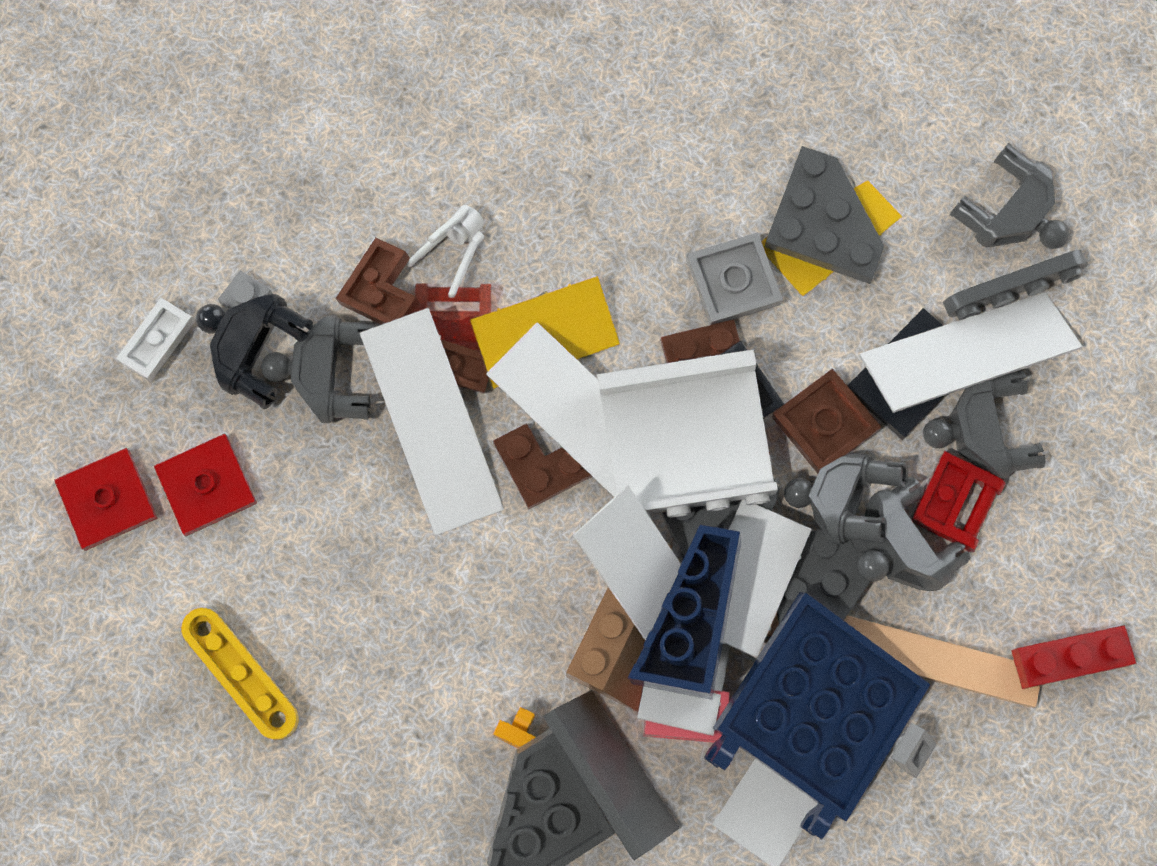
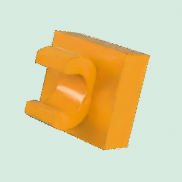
(517, 732)

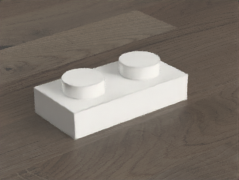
(155, 339)

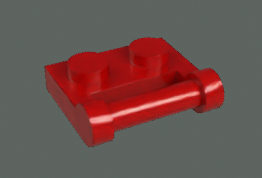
(946, 495)

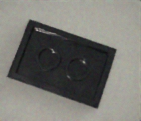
(871, 397)

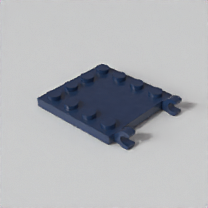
(819, 710)

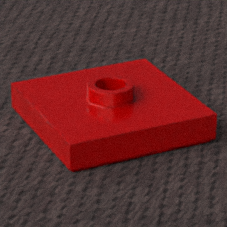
(205, 485)
(105, 499)

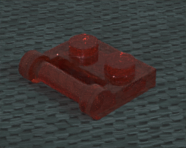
(455, 325)

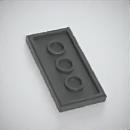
(611, 774)

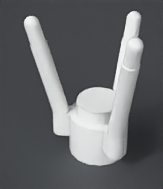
(460, 228)

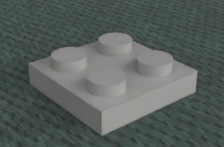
(734, 279)

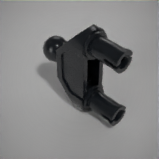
(241, 337)

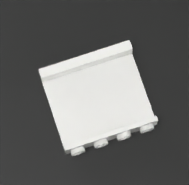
(688, 434)

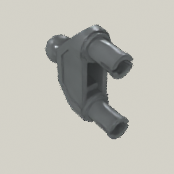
(1023, 210)
(315, 369)
(978, 429)
(839, 493)
(905, 553)

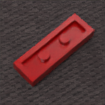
(1073, 657)

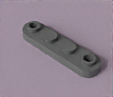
(1029, 279)

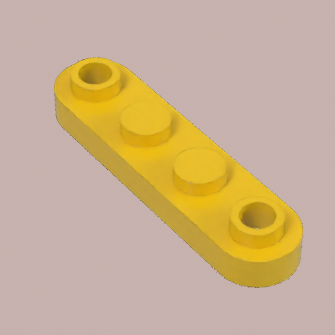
(239, 673)

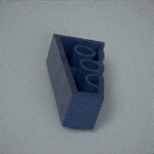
(690, 629)

